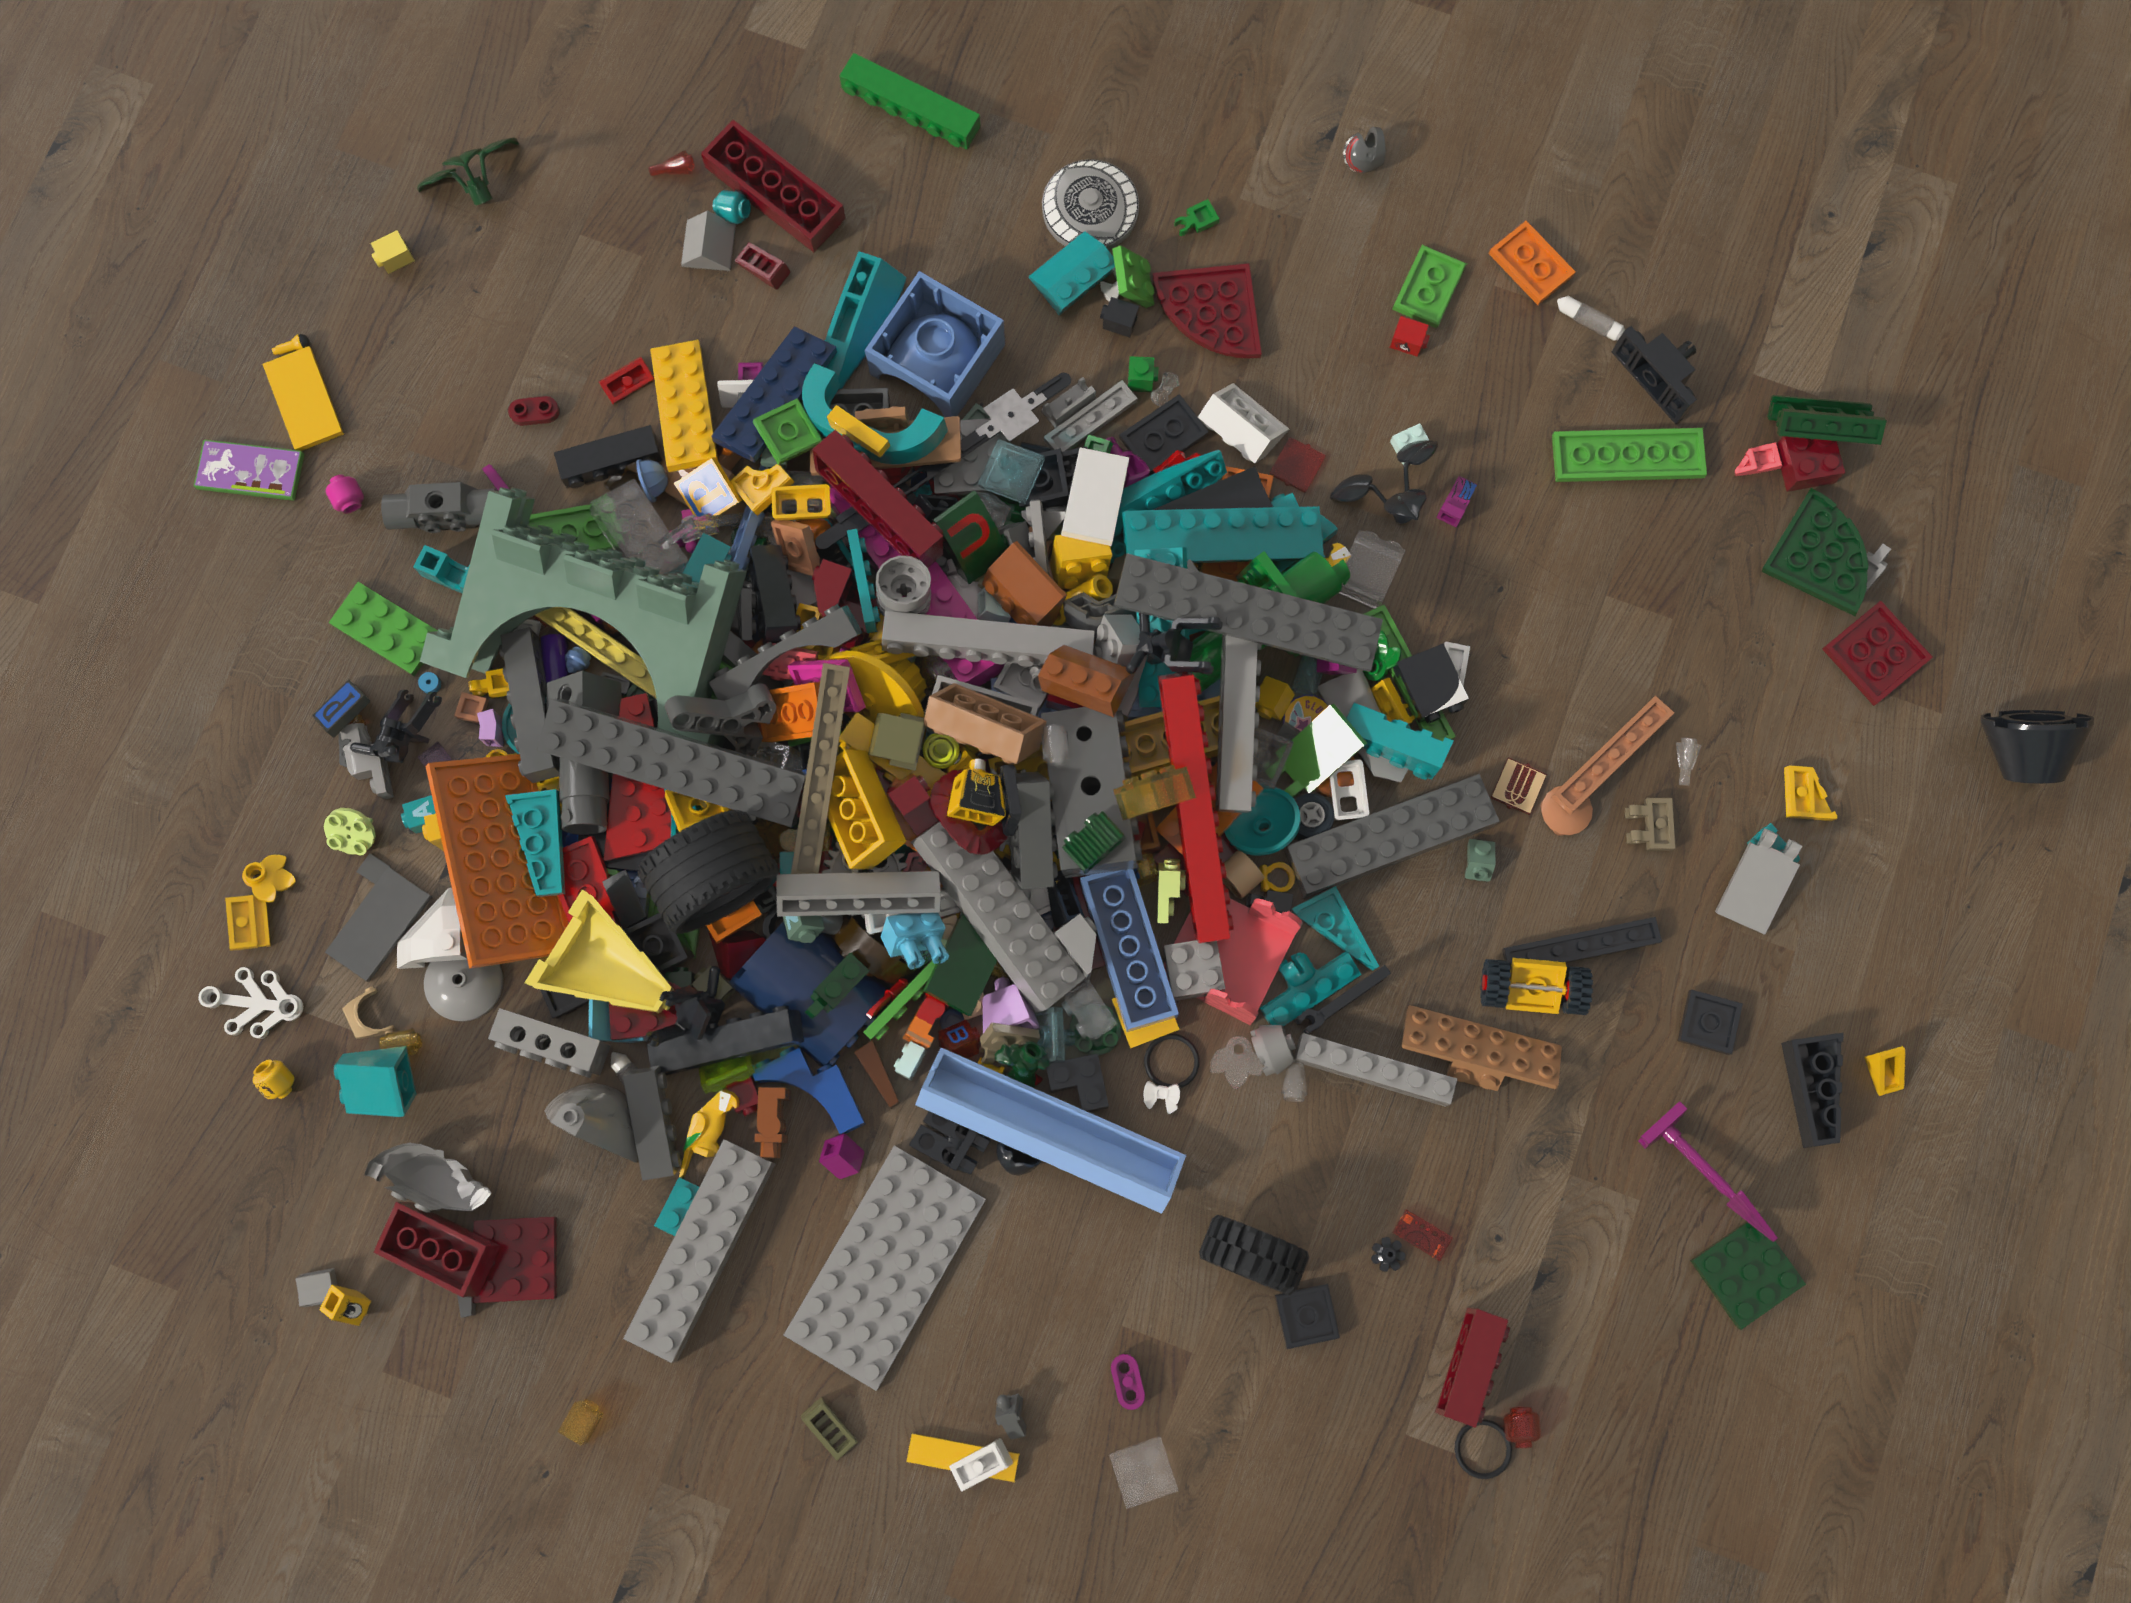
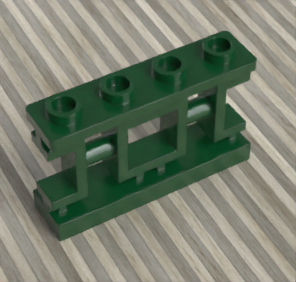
(1826, 419)

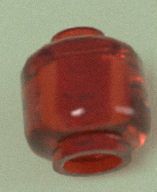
(1522, 1426)

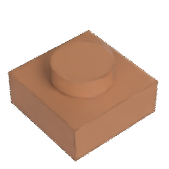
(469, 706)

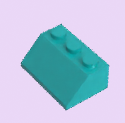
(1073, 272)
(706, 552)

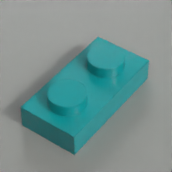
(676, 1206)

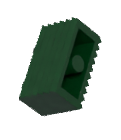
(1093, 841)

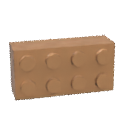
(984, 723)

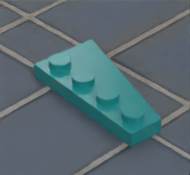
(865, 590)
(540, 834)

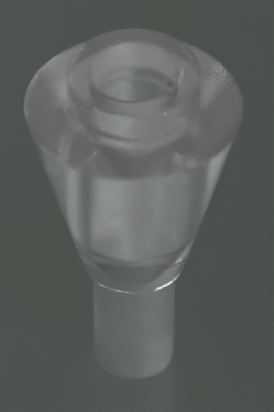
(1687, 755)

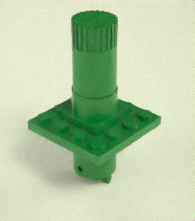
(1308, 579)

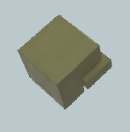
(898, 739)

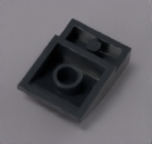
(1054, 478)

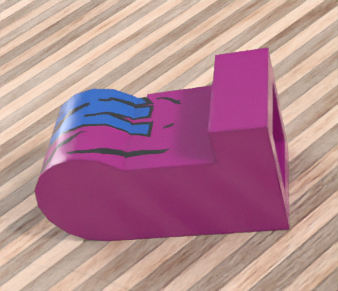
(1457, 501)

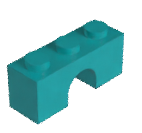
(441, 569)

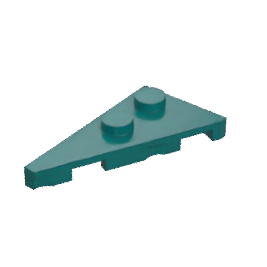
(1333, 920)

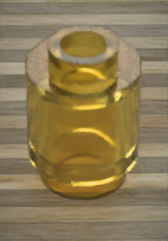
(402, 1038)

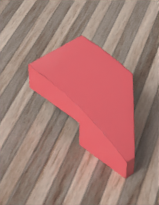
(1759, 460)

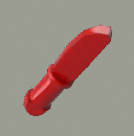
(890, 995)

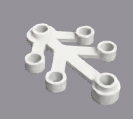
(256, 1003)

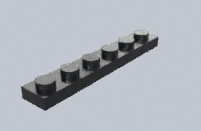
(1589, 943)

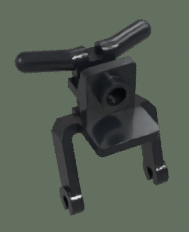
(1171, 646)
(394, 735)
(693, 1008)

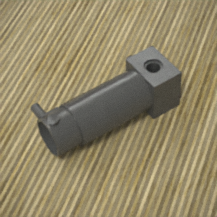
(582, 788)

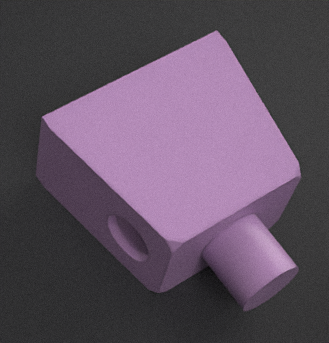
(1007, 1007)

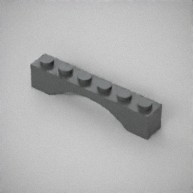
(830, 631)

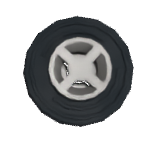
(1317, 809)

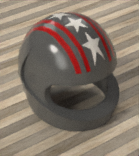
(1365, 155)

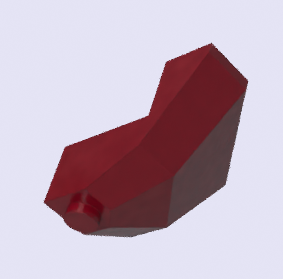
(838, 585)

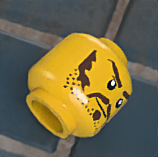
(273, 1079)

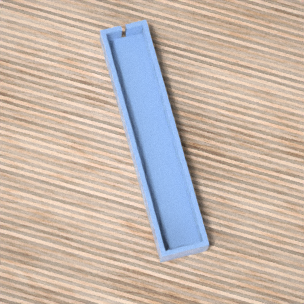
(1051, 1130)

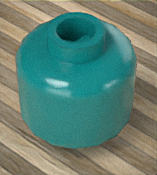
(732, 206)

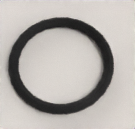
(1180, 1038)
(1483, 1475)

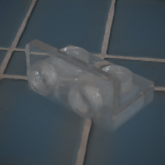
(1089, 1011)

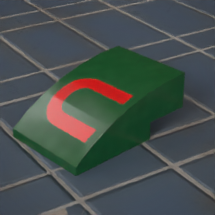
(970, 537)

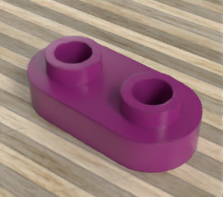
(1127, 1381)

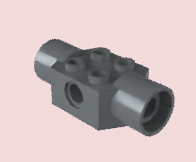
(435, 507)

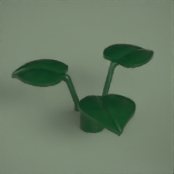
(476, 187)

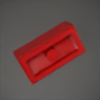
(626, 380)

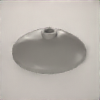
(470, 998)

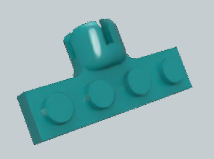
(1308, 986)

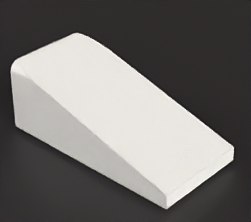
(981, 1464)

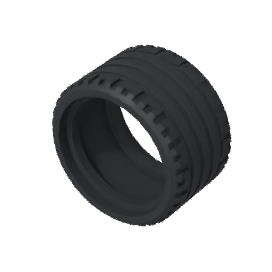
(708, 871)

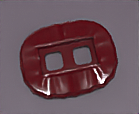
(963, 831)

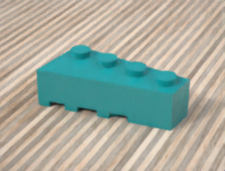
(1399, 743)

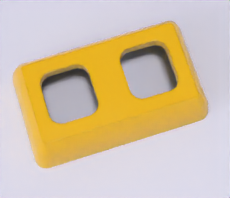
(801, 495)

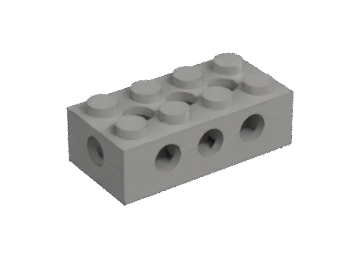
(509, 1033)

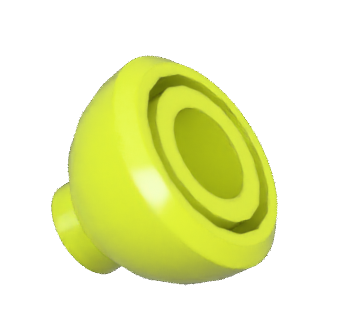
(941, 750)

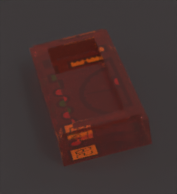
(1422, 1235)

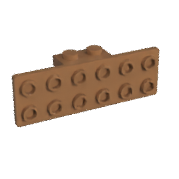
(895, 420)
(1481, 1052)

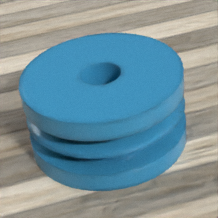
(426, 678)

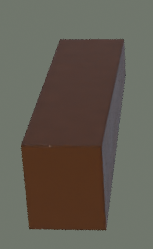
(873, 1065)

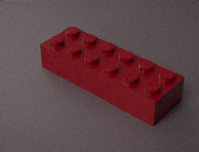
(773, 186)
(877, 499)

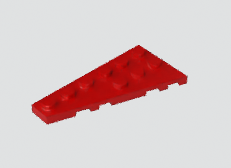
(637, 811)

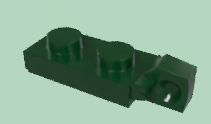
(837, 985)

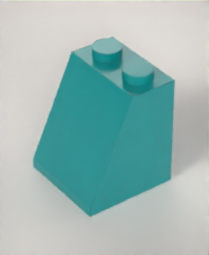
(376, 1082)

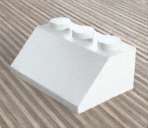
(1242, 423)

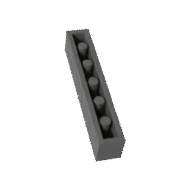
(528, 700)

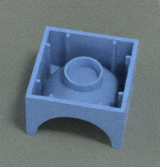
(937, 343)

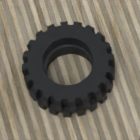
(1254, 1254)

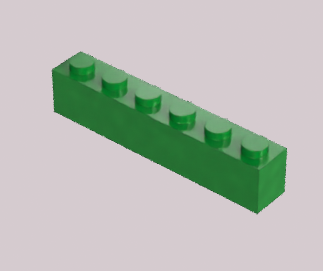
(910, 101)

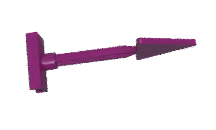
(1738, 1202)

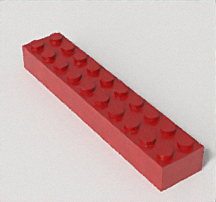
(1196, 816)

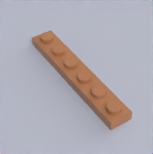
(1612, 755)

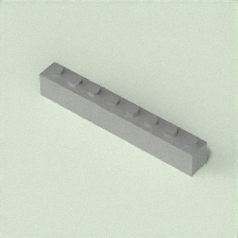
(978, 639)
(1237, 725)

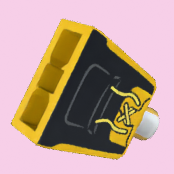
(977, 795)

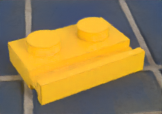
(247, 923)

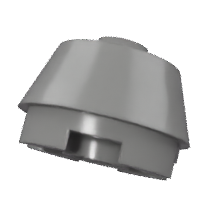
(1273, 1048)

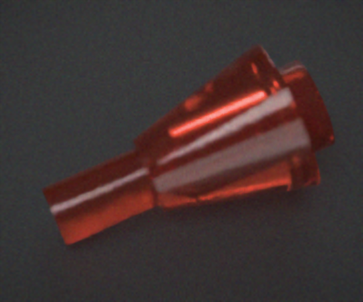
(679, 164)

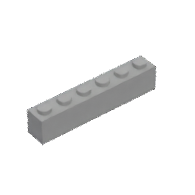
(858, 893)
(1375, 1070)

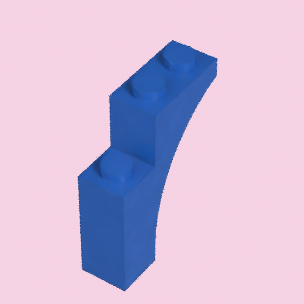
(827, 1086)

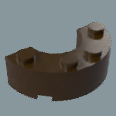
(871, 951)

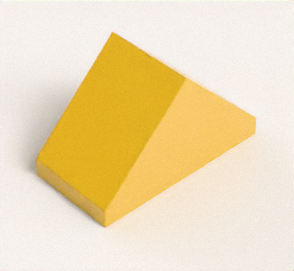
(1887, 1070)

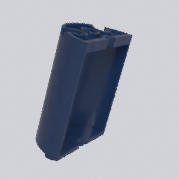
(788, 973)

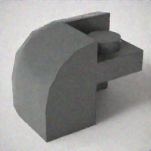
(1087, 613)

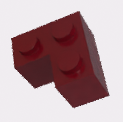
(913, 802)

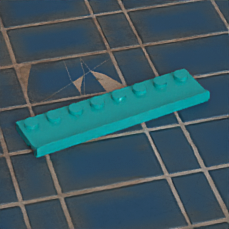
(1227, 532)

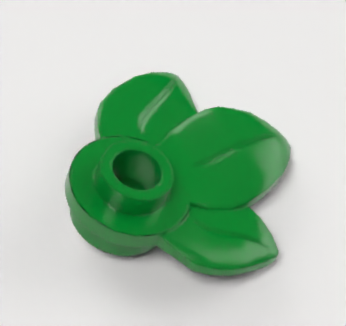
(1384, 658)

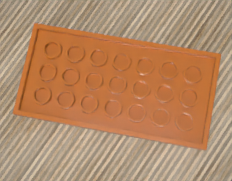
(486, 863)

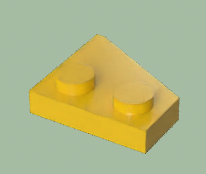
(1805, 795)

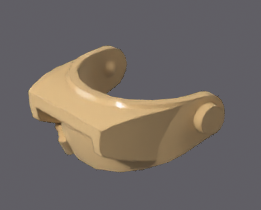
(360, 1030)

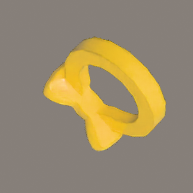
(1266, 885)

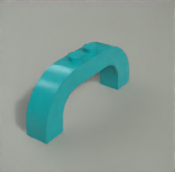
(905, 446)

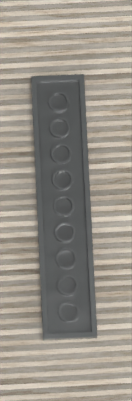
(1249, 612)

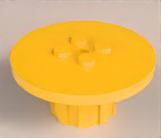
(884, 686)

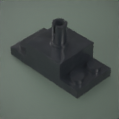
(1659, 370)

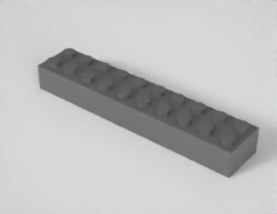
(672, 762)

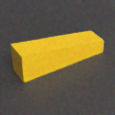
(857, 431)

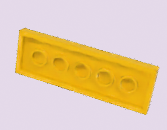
(683, 405)

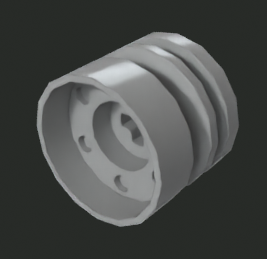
(900, 578)

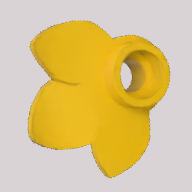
(272, 877)

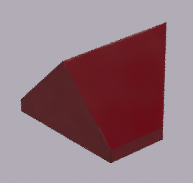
(735, 951)

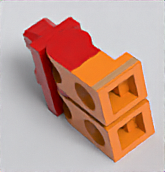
(923, 1020)

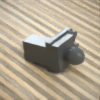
(1009, 1415)

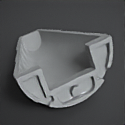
(596, 1116)

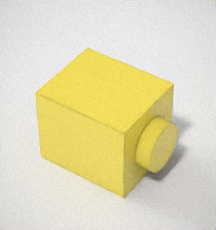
(391, 252)

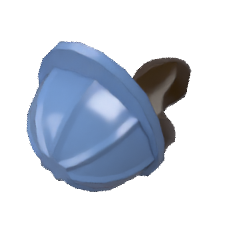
(648, 475)

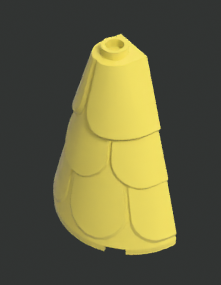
(600, 963)

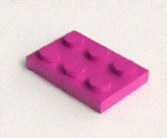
(810, 671)

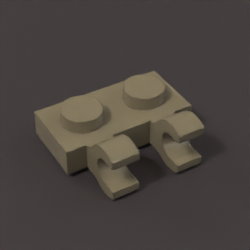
(1658, 824)
(1001, 1034)

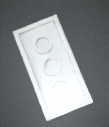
(1095, 496)

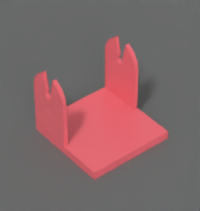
(1249, 956)

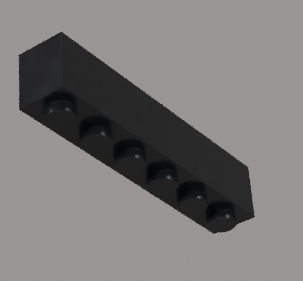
(729, 1041)

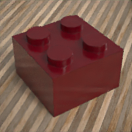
(1809, 462)

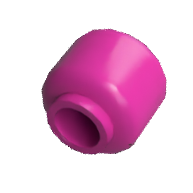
(344, 494)

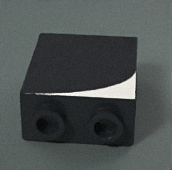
(1432, 683)

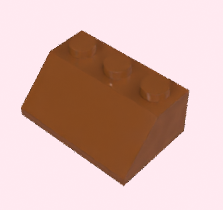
(1024, 588)
(1085, 679)

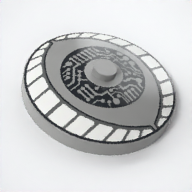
(1090, 199)

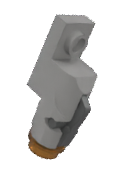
(362, 765)

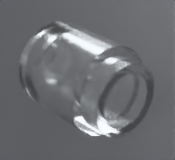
(1055, 745)

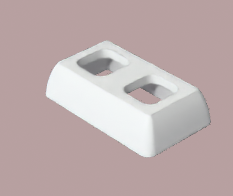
(1357, 790)

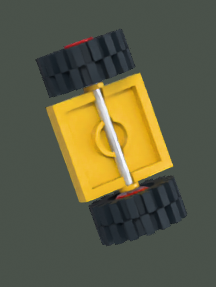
(1536, 986)

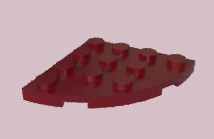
(1212, 307)

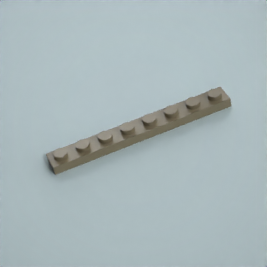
(820, 769)

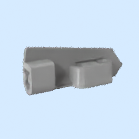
(1352, 689)

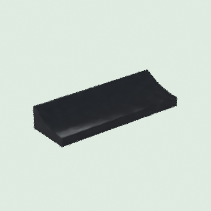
(1237, 491)

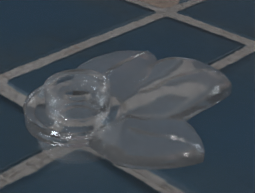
(1236, 1066)

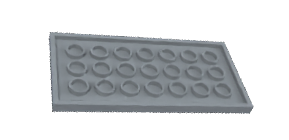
(885, 1268)

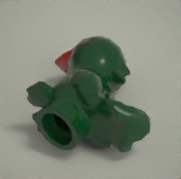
(1024, 1061)

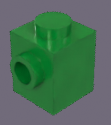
(1142, 374)

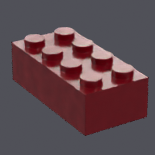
(437, 1249)
(1472, 1367)

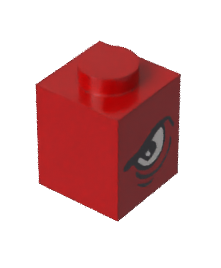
(1410, 336)

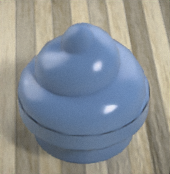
(577, 660)

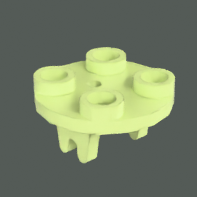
(338, 831)

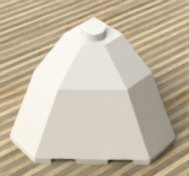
(433, 937)

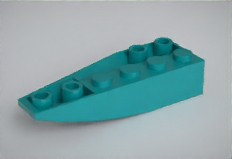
(861, 310)
(1166, 487)

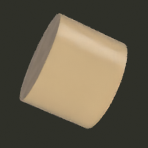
(1241, 874)

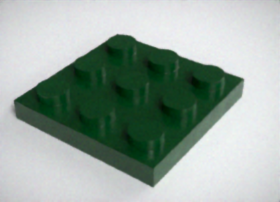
(1747, 1274)

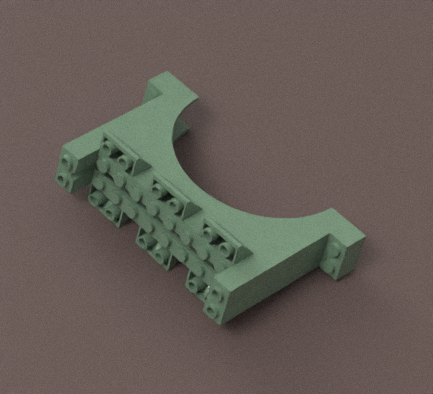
(528, 569)

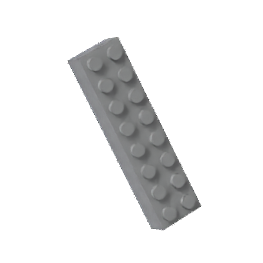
(1002, 918)
(699, 1251)

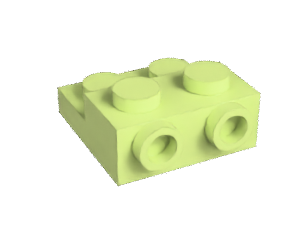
(1170, 883)

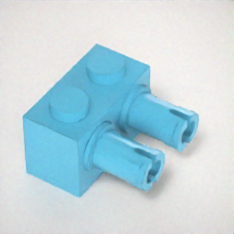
(912, 933)

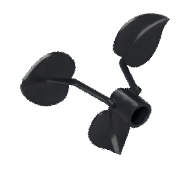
(1403, 505)

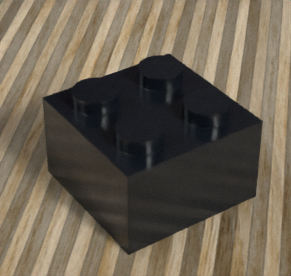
(660, 945)

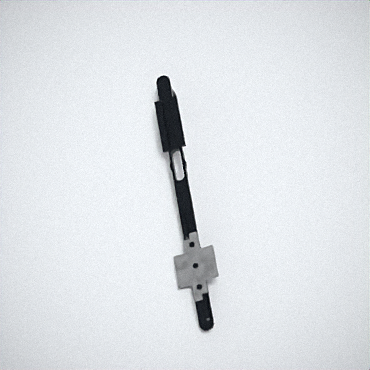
(1008, 415)

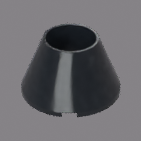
(2036, 743)

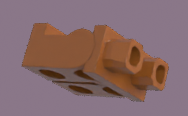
(771, 1121)

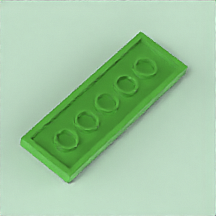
(1629, 454)

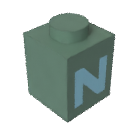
(803, 927)

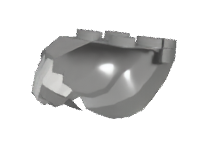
(427, 1178)

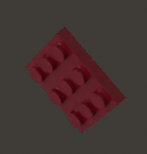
(1877, 653)
(525, 1262)

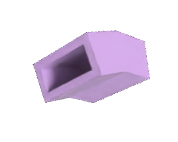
(490, 728)

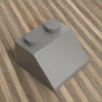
(1079, 940)

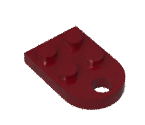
(635, 1023)

